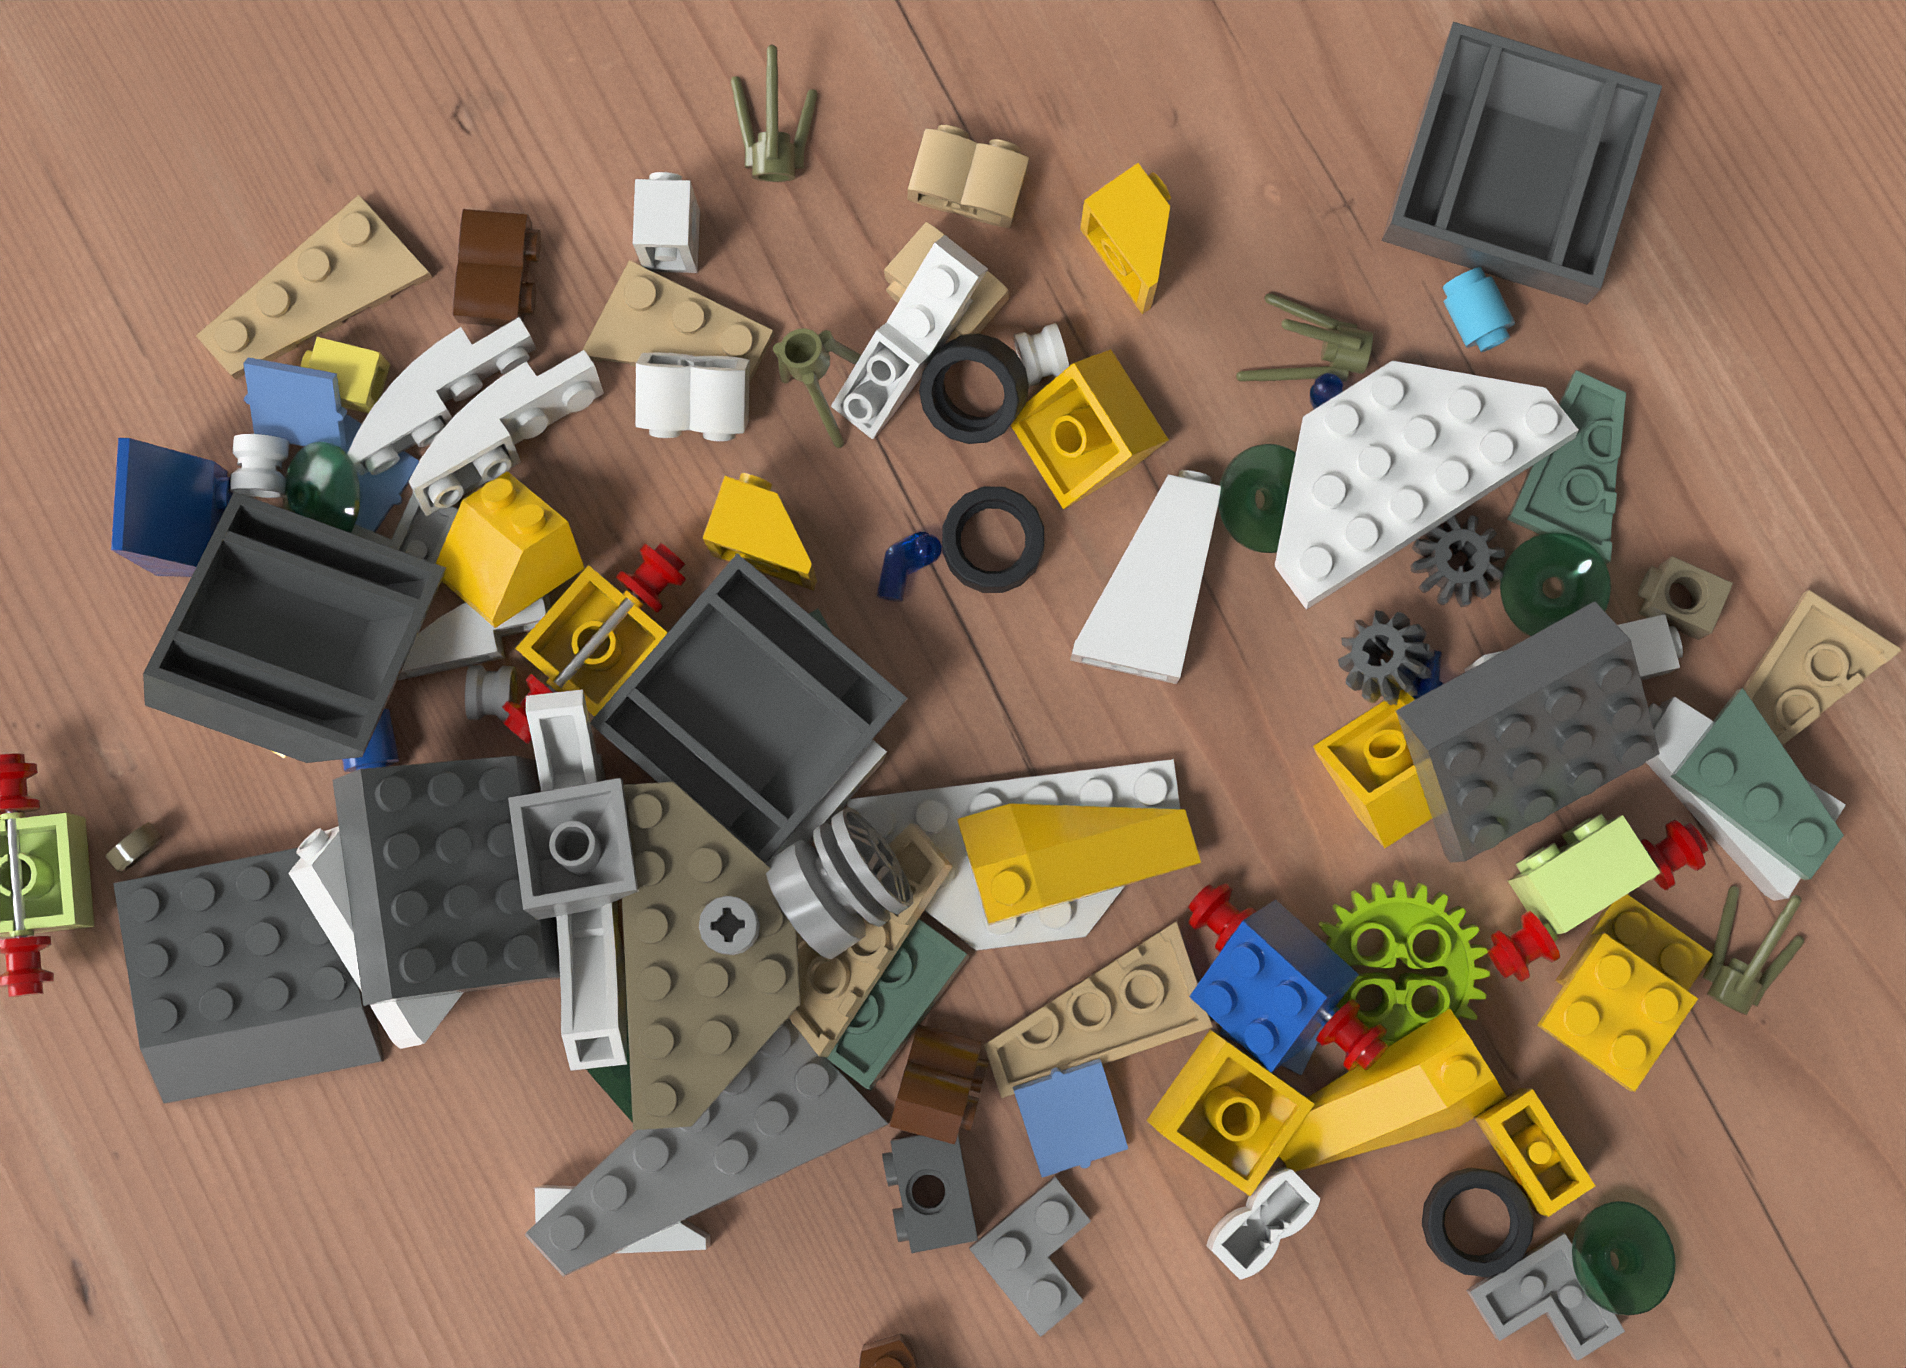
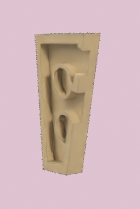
(664, 317)
(1813, 665)

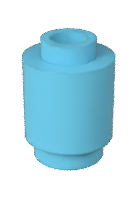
(1478, 310)

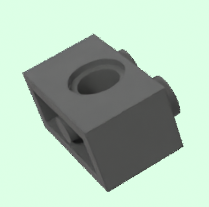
(934, 1226)

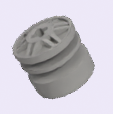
(839, 883)

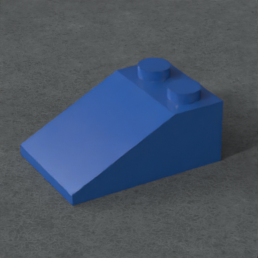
(165, 507)

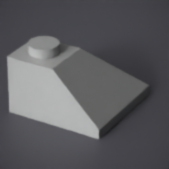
(573, 848)

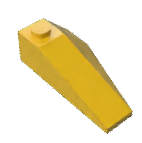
(1061, 853)
(1412, 1091)

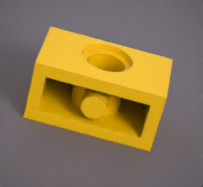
(1534, 1152)

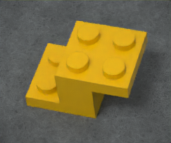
(1625, 991)

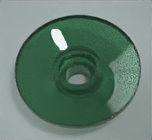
(1263, 469)
(323, 486)
(1555, 556)
(1643, 1255)

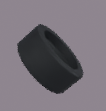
(951, 419)
(993, 498)
(1520, 1222)

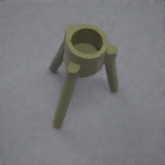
(773, 155)
(1342, 345)
(807, 360)
(1743, 984)

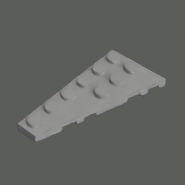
(764, 1124)

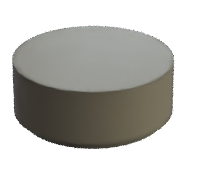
(134, 847)

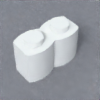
(692, 394)
(1251, 1234)

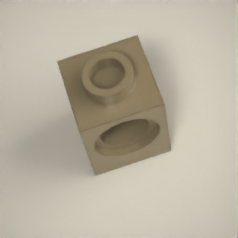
(1706, 590)

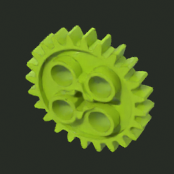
(1400, 920)

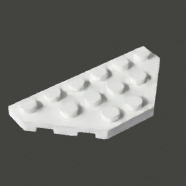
(1399, 462)
(957, 898)

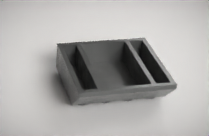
(1522, 163)
(290, 633)
(749, 708)
(1529, 731)
(439, 879)
(237, 980)

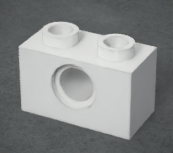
(666, 223)

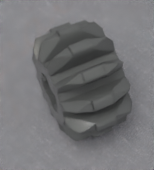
(1477, 566)
(1372, 643)

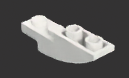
(910, 337)
(414, 402)
(483, 434)

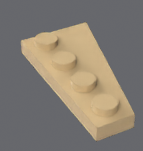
(325, 280)
(838, 987)
(1108, 1016)

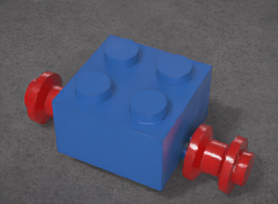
(1278, 984)

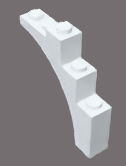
(588, 940)

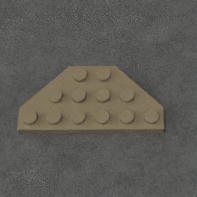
(689, 1008)

